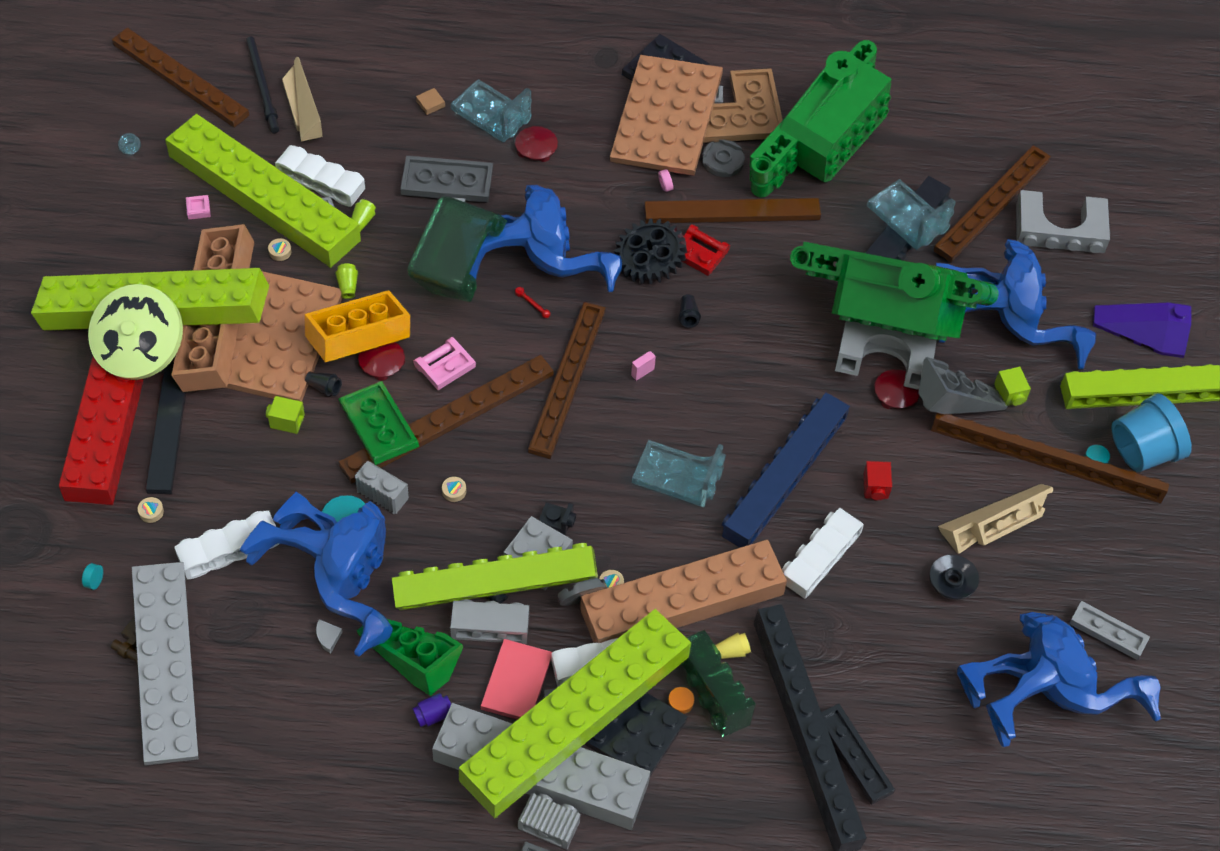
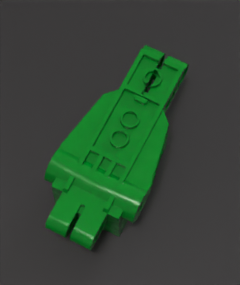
(826, 122)
(895, 292)

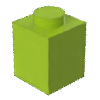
(1012, 386)
(285, 414)

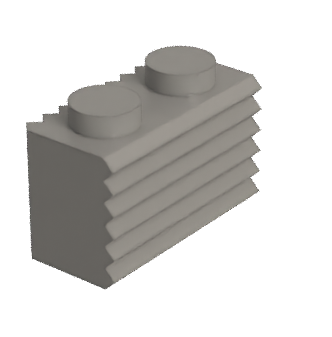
(381, 487)
(549, 820)

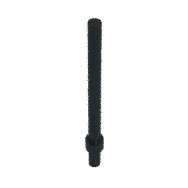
(270, 112)

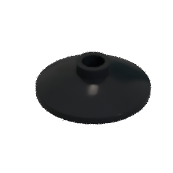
(954, 568)

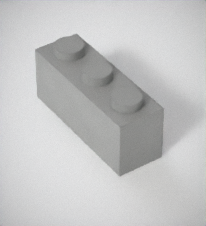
(489, 621)

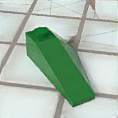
(420, 656)

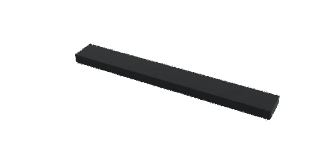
(166, 435)

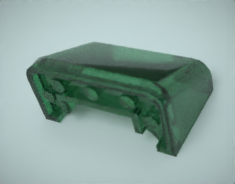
(451, 247)

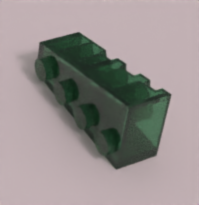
(716, 686)

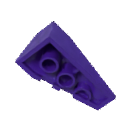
(1156, 325)

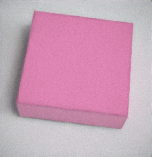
(198, 207)
(643, 365)

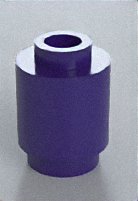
(432, 710)

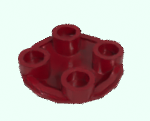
(536, 143)
(382, 361)
(892, 392)

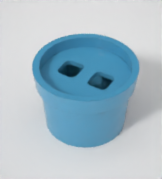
(1151, 434)

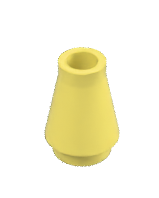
(734, 646)

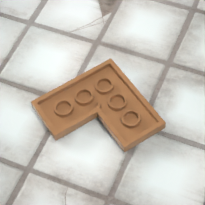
(754, 110)

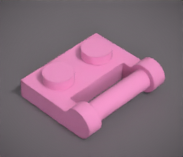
(447, 368)

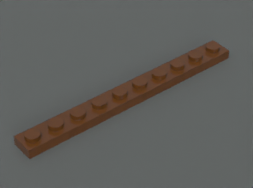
(462, 410)
(1050, 457)

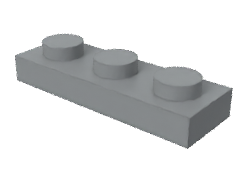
(1109, 630)

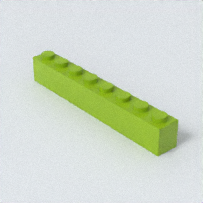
(1133, 386)
(494, 577)

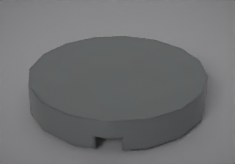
(723, 158)
(582, 588)

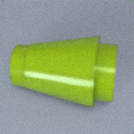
(363, 213)
(347, 280)

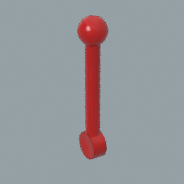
(519, 291)

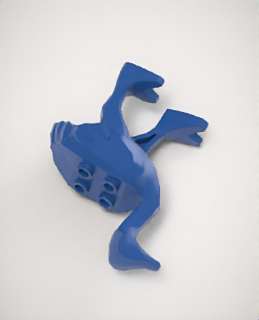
(546, 240)
(1022, 302)
(343, 553)
(1056, 668)

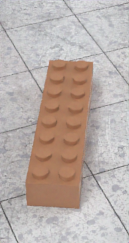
(208, 349)
(687, 592)

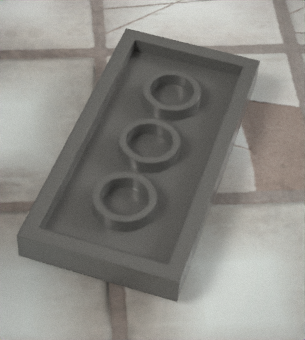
(447, 178)

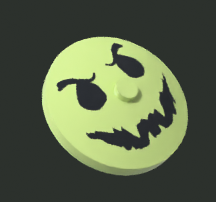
(135, 332)

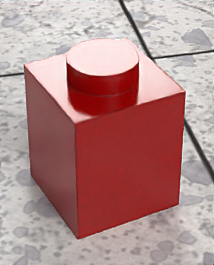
(877, 480)

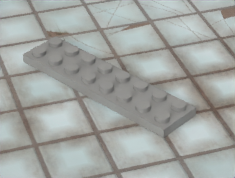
(164, 664)

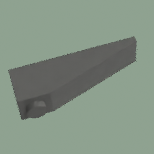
(954, 392)

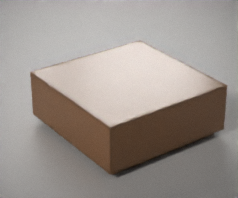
(430, 101)

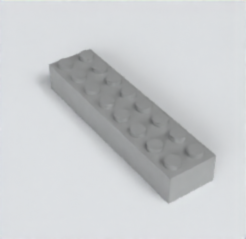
(584, 780)

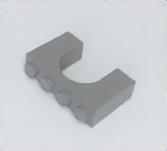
(1037, 231)
(865, 339)

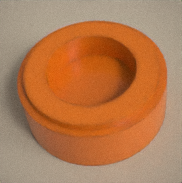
(681, 699)

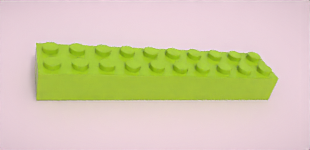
(263, 190)
(200, 296)
(573, 713)

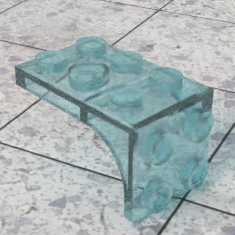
(494, 110)
(910, 214)
(679, 473)

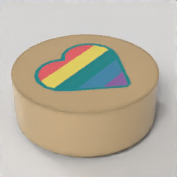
(279, 249)
(454, 489)
(150, 510)
(612, 578)

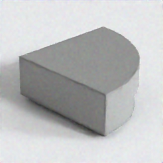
(328, 635)

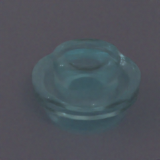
(129, 143)

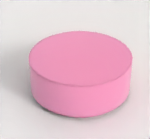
(665, 180)

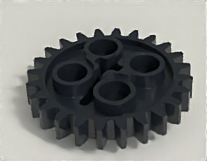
(651, 251)

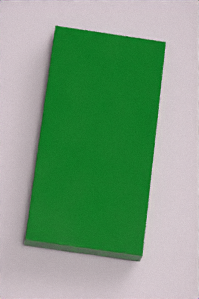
(378, 423)

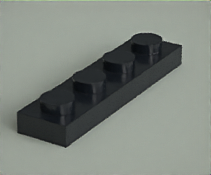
(857, 755)

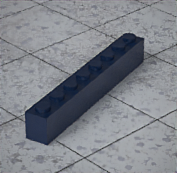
(785, 471)

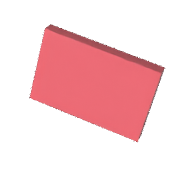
(516, 679)

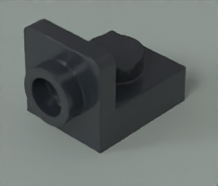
(558, 517)

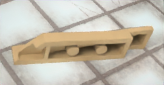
(302, 103)
(996, 519)

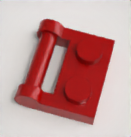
(701, 257)

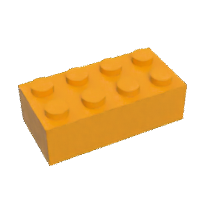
(357, 325)

